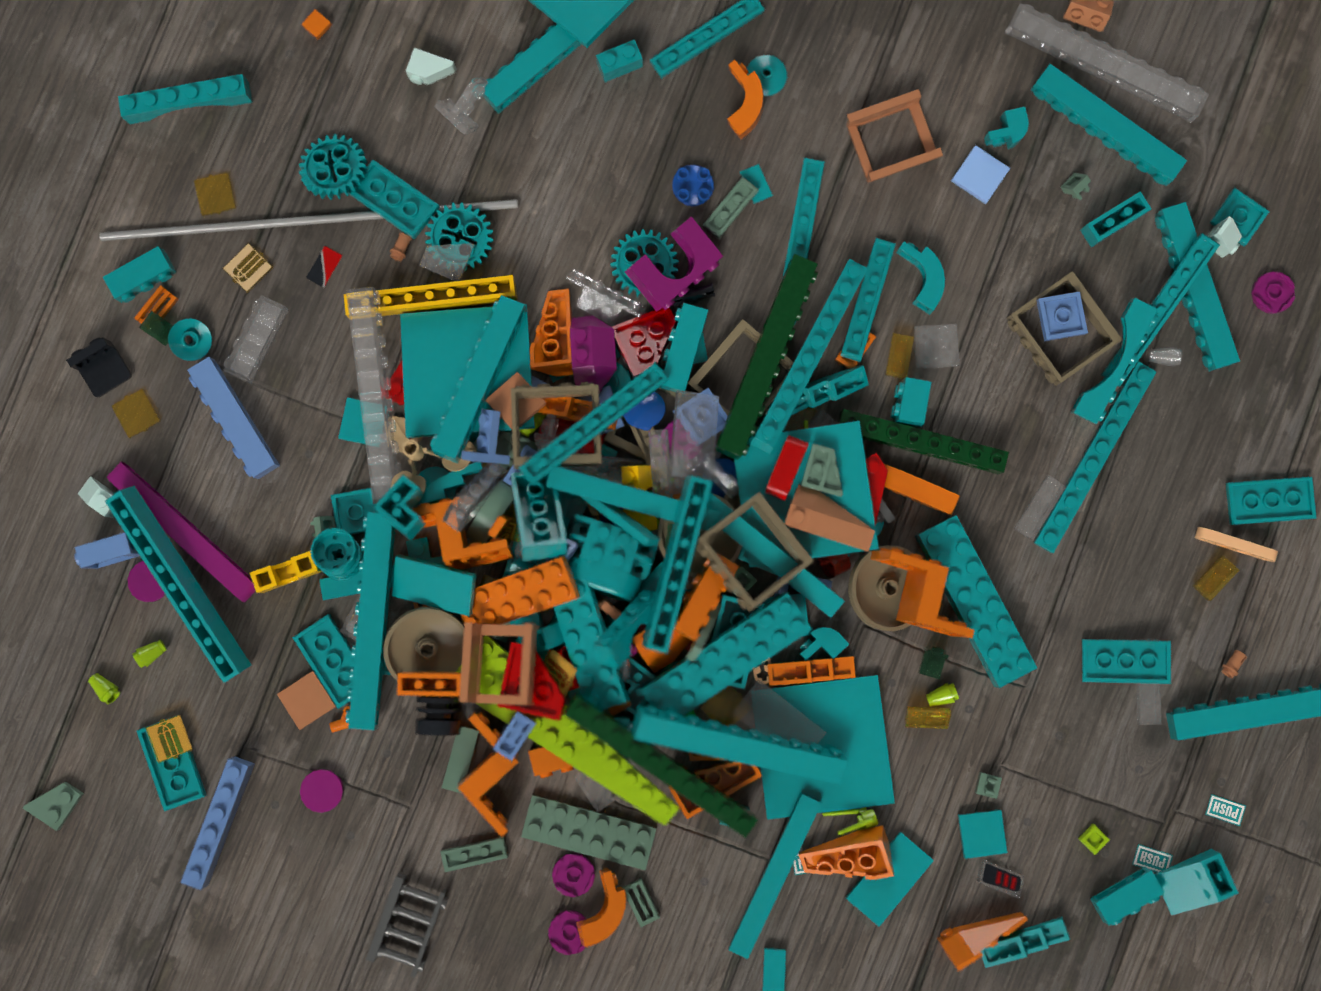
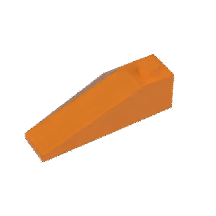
(552, 345)
(658, 660)
(857, 854)
(966, 942)

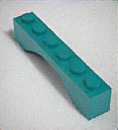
(153, 103)
(1135, 322)

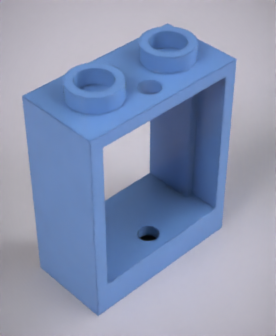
(105, 552)

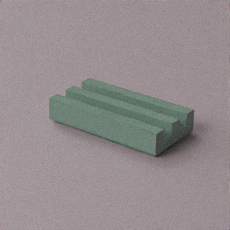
(649, 919)

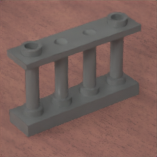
(386, 928)

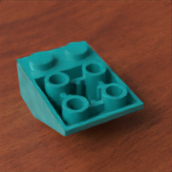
(1196, 882)

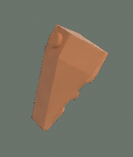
(822, 517)

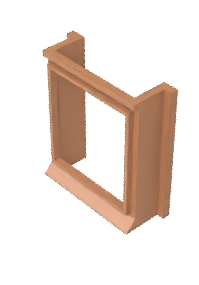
(883, 109)
(473, 662)

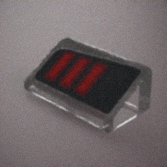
(1000, 879)

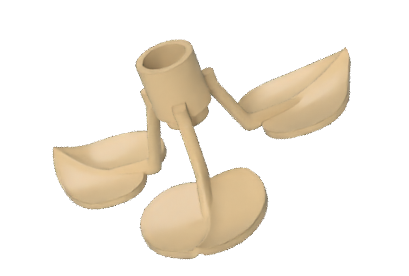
(416, 452)

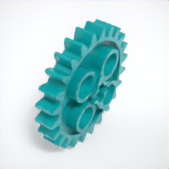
(314, 171)
(466, 219)
(662, 258)

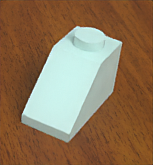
(428, 67)
(1227, 236)
(95, 494)

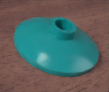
(776, 80)
(200, 337)

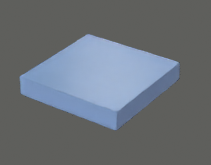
(980, 174)

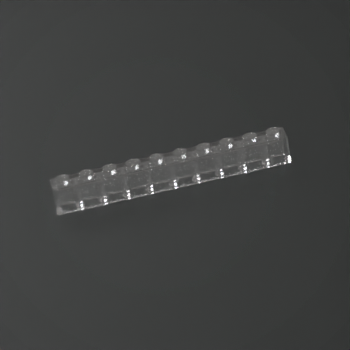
(1107, 62)
(373, 389)

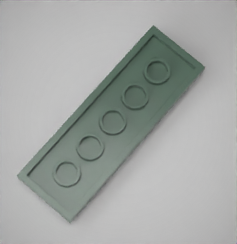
(588, 832)

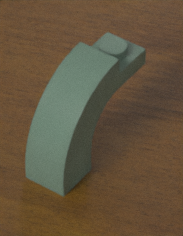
(495, 506)

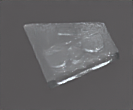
(447, 259)

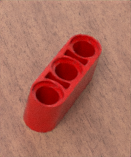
(786, 467)

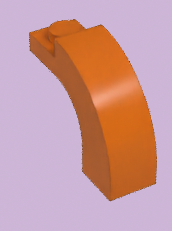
(749, 114)
(609, 917)

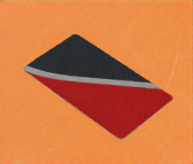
(324, 266)

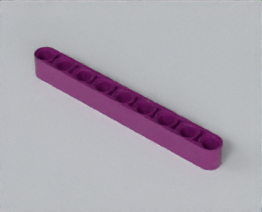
(186, 534)

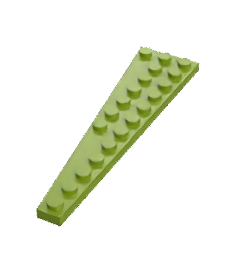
(577, 745)

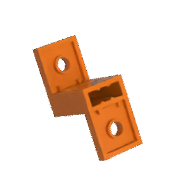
(454, 543)
(922, 592)
(486, 775)

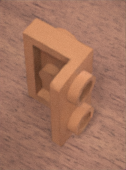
(1090, 13)

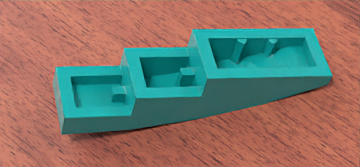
(832, 387)
(437, 490)
(1026, 941)

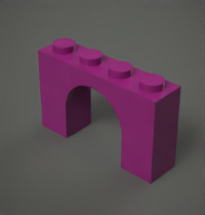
(701, 256)

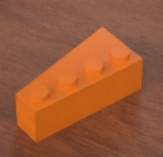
(701, 599)
(725, 776)

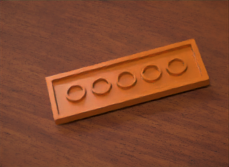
(523, 593)

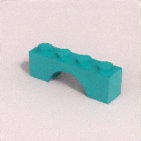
(615, 643)

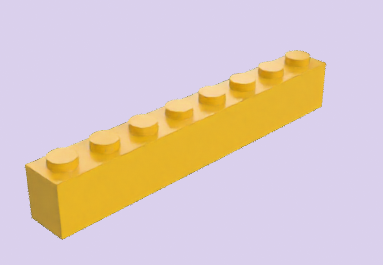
(444, 295)

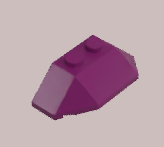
(592, 351)

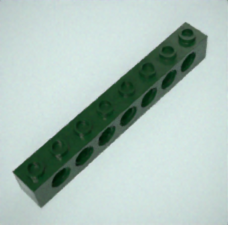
(928, 443)

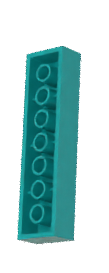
(977, 602)
(728, 657)

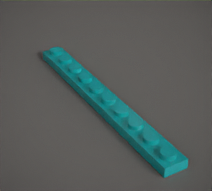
(1094, 457)

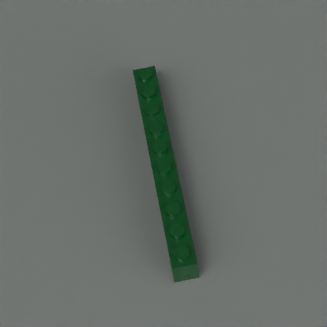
(766, 357)
(661, 765)

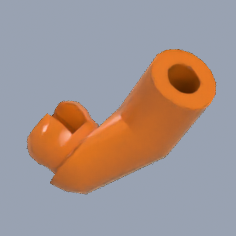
(340, 724)

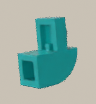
(1014, 125)
(826, 638)

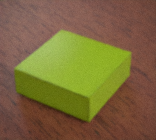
(1094, 839)

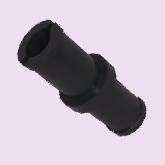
(695, 294)

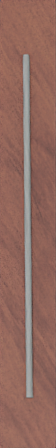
(281, 222)

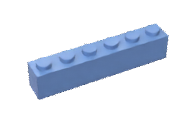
(233, 418)
(217, 823)

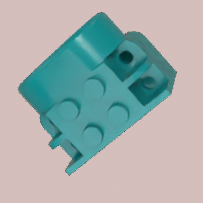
(609, 559)

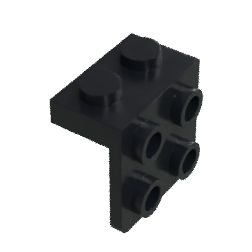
(100, 366)

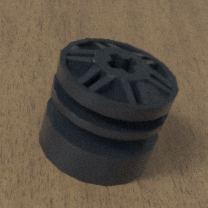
(438, 716)

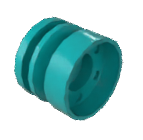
(329, 546)

